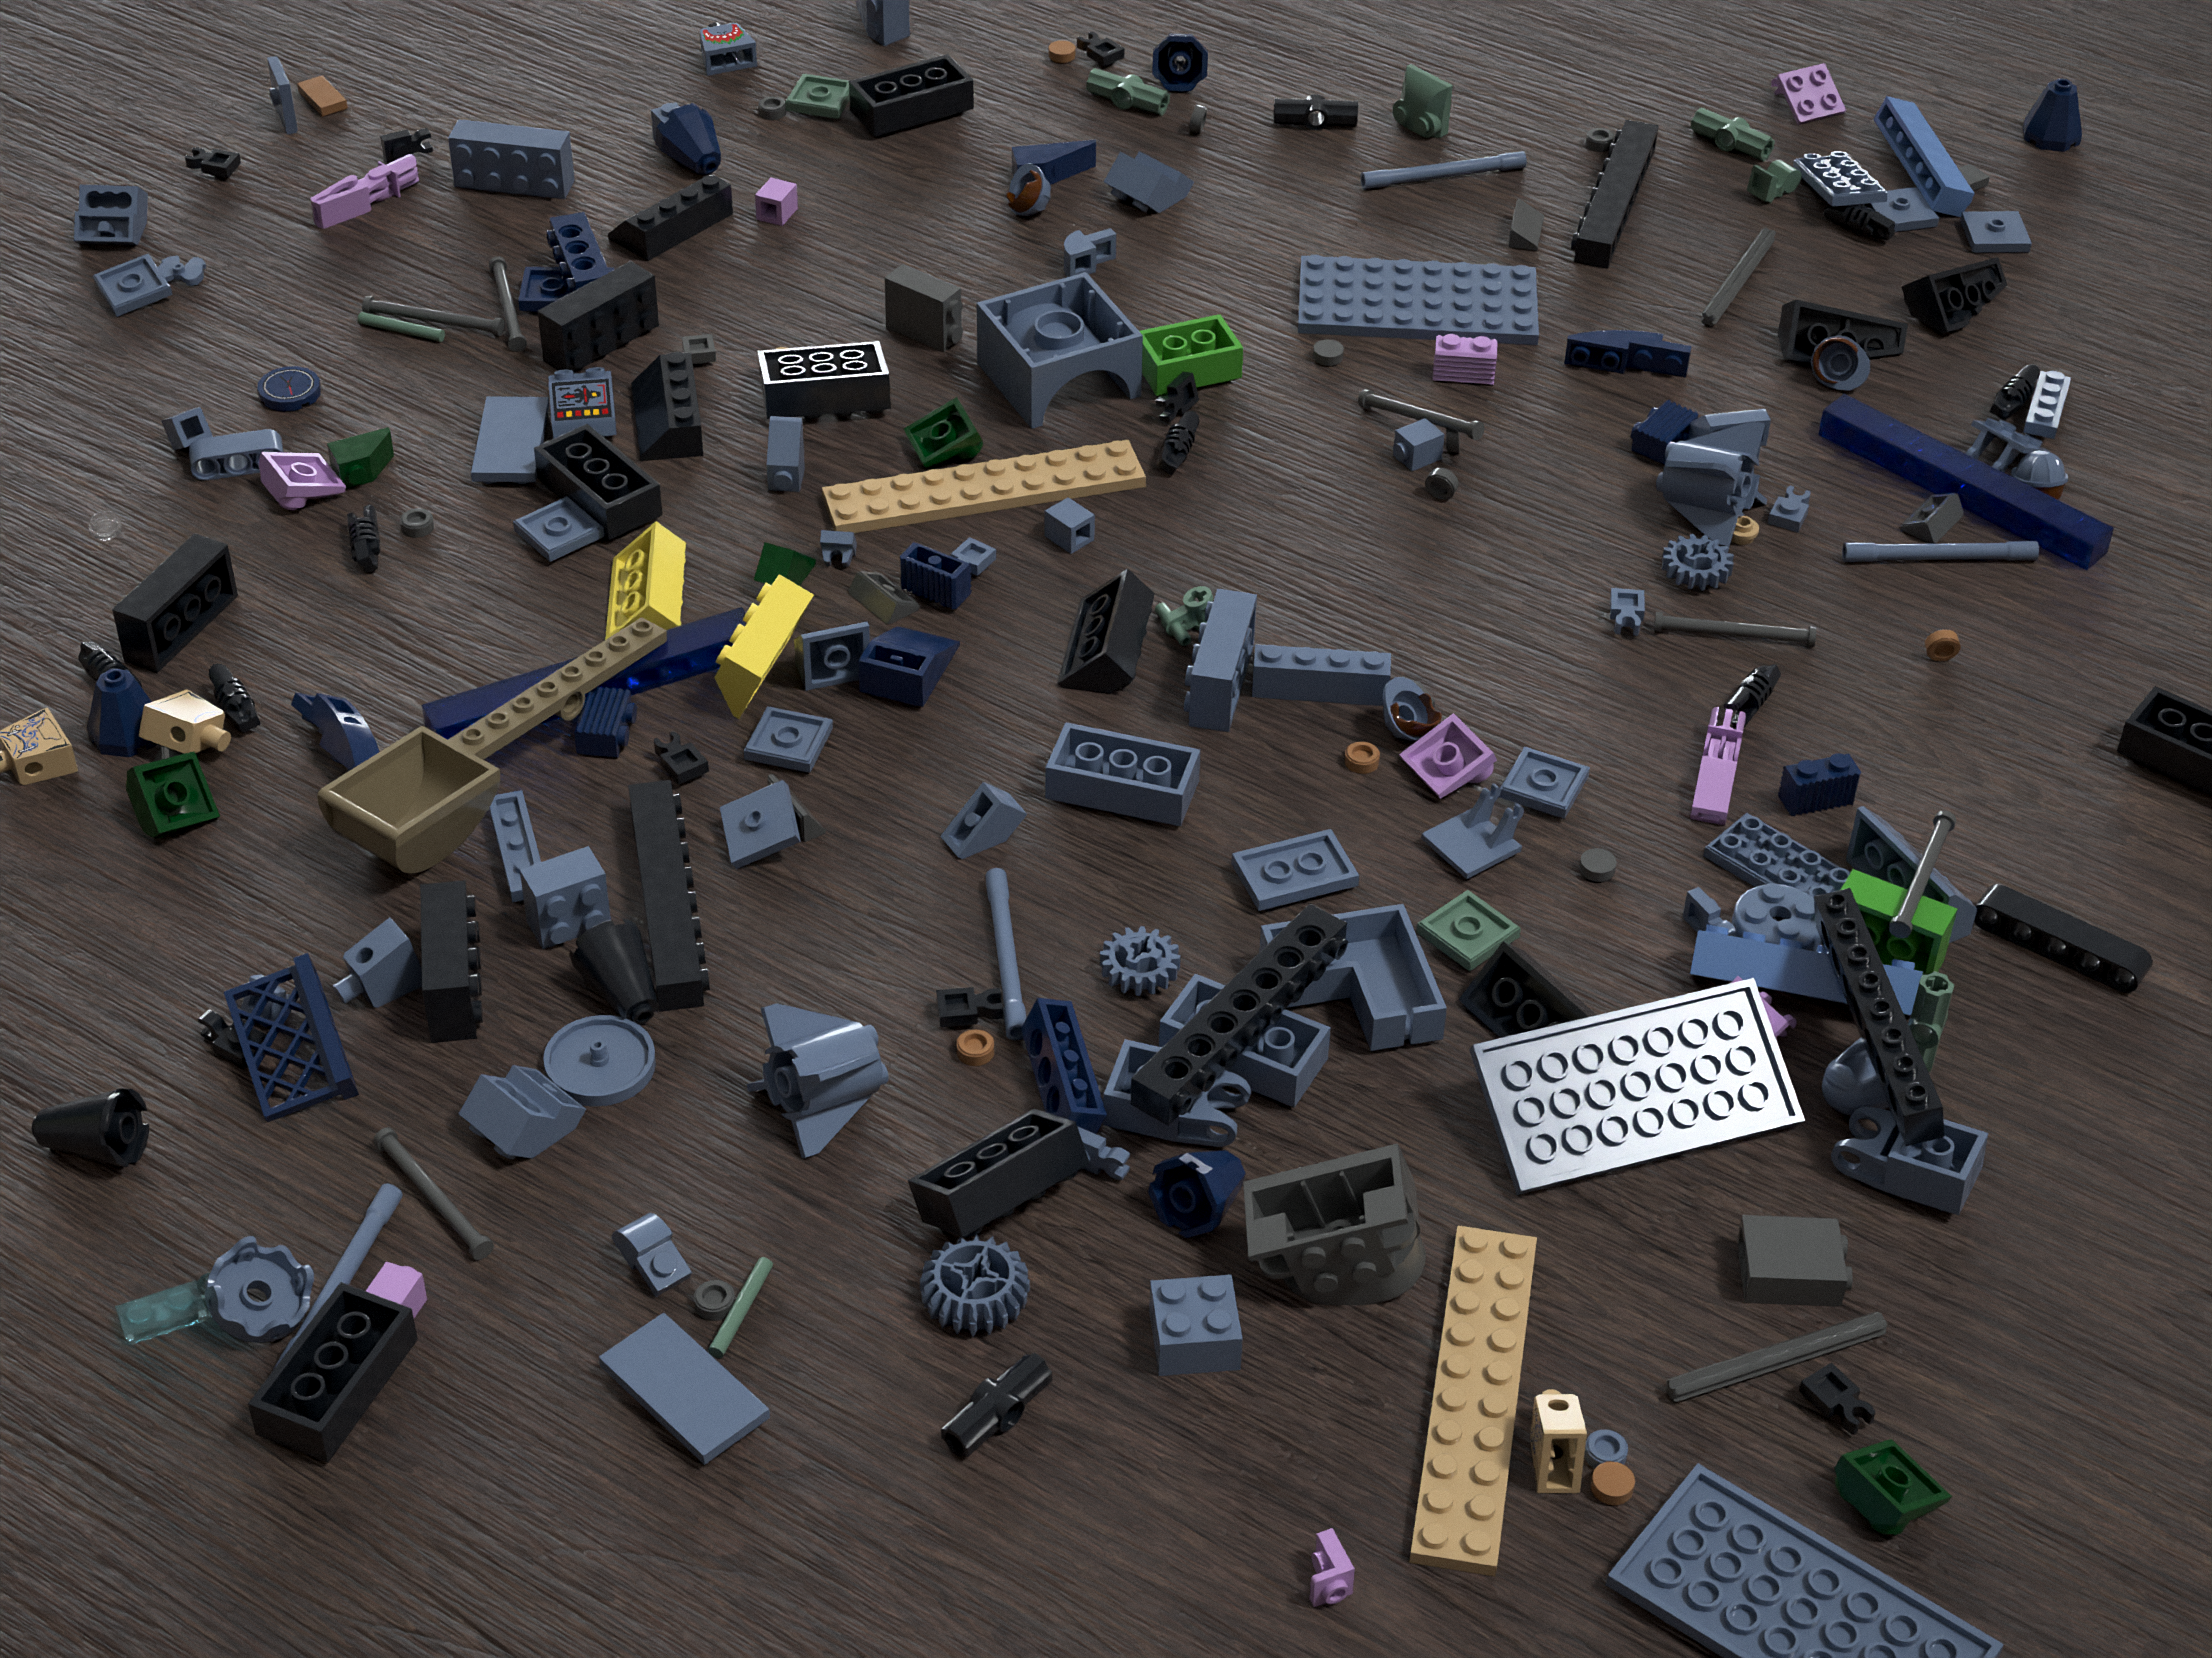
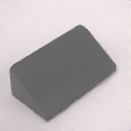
(1525, 227)
(1934, 517)
(882, 597)
(806, 822)

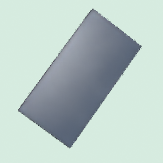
(1839, 179)
(508, 439)
(1768, 856)
(684, 1388)

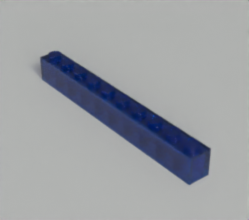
(1978, 485)
(687, 653)

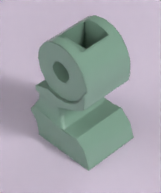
(1774, 181)

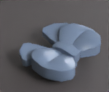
(191, 273)

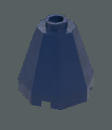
(1180, 62)
(2055, 118)
(690, 139)
(117, 714)
(1196, 1190)

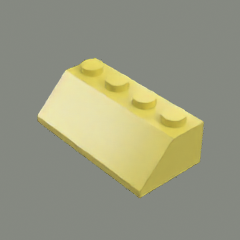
(647, 581)
(760, 641)

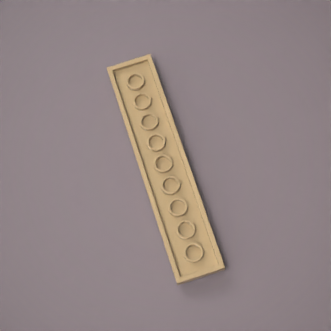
(983, 487)
(1474, 1403)

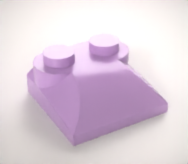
(298, 478)
(1449, 757)

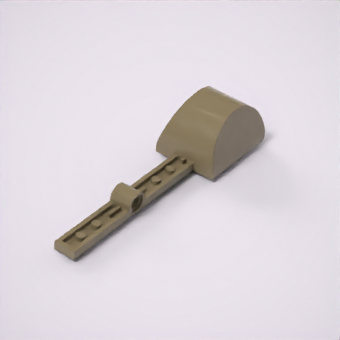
(432, 792)

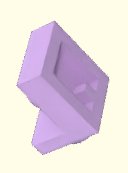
(1333, 1570)

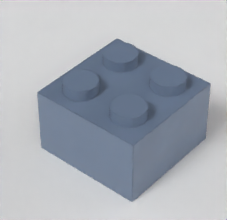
(564, 896)
(1195, 1325)

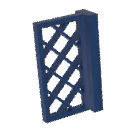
(324, 1036)

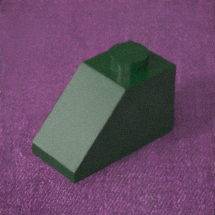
(361, 457)
(782, 561)

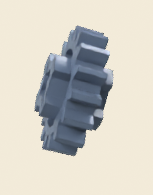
(1697, 562)
(1140, 960)

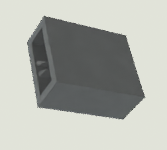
(923, 307)
(1793, 1260)

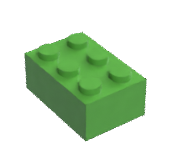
(1194, 346)
(1931, 923)

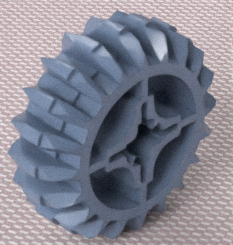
(974, 1285)

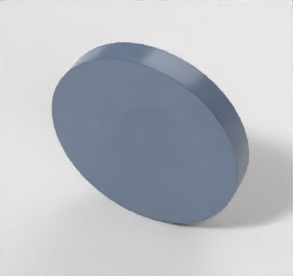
(600, 1059)

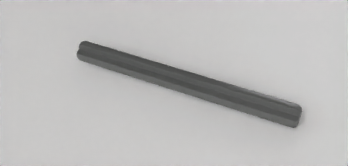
(1738, 277)
(1775, 1356)

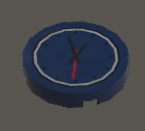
(289, 388)

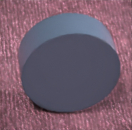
(1605, 1447)

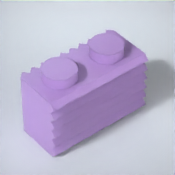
(1465, 359)

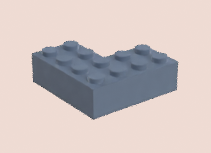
(1382, 976)

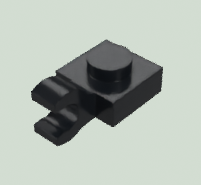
(225, 1038)

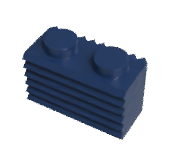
(1661, 427)
(935, 575)
(605, 722)
(1819, 784)

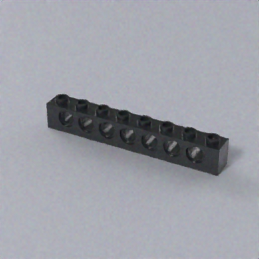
(1238, 1015)
(1879, 1018)

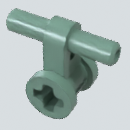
(1186, 616)

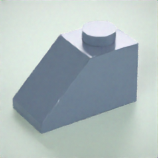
(785, 454)
(983, 821)

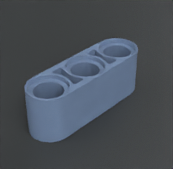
(232, 453)

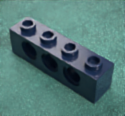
(575, 250)
(1062, 1064)

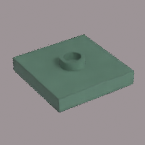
(819, 96)
(1468, 930)

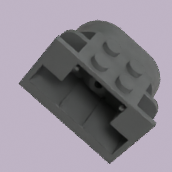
(1338, 1228)

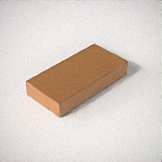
(322, 96)

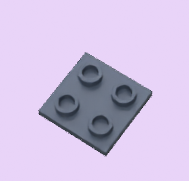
(2006, 432)
(1471, 840)

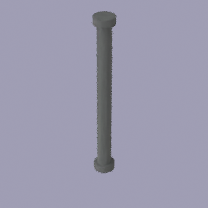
(495, 326)
(516, 341)
(1368, 399)
(1735, 629)
(1901, 924)
(478, 1245)

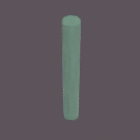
(401, 326)
(740, 1307)

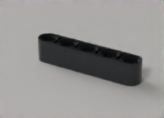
(2062, 938)

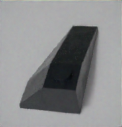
(1955, 295)
(1808, 324)

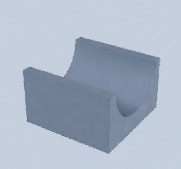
(1052, 334)

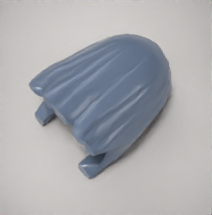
(1852, 1081)

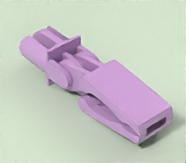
(354, 196)
(1717, 769)

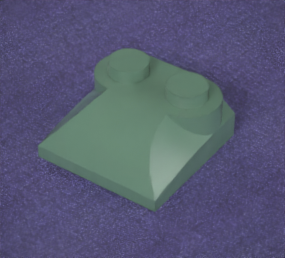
(1424, 103)

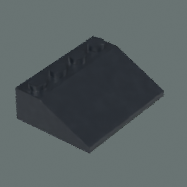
(824, 380)

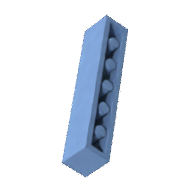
(1923, 156)
(1786, 966)

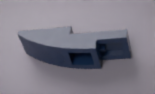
(1627, 348)
(342, 727)

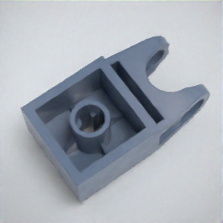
(1186, 1128)
(1929, 1172)

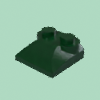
(944, 435)
(170, 795)
(1887, 1486)

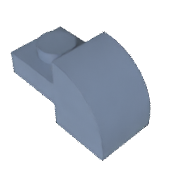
(1084, 252)
(649, 1248)

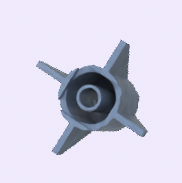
(1714, 478)
(818, 1071)

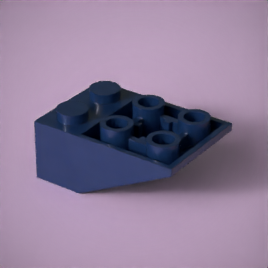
(905, 665)

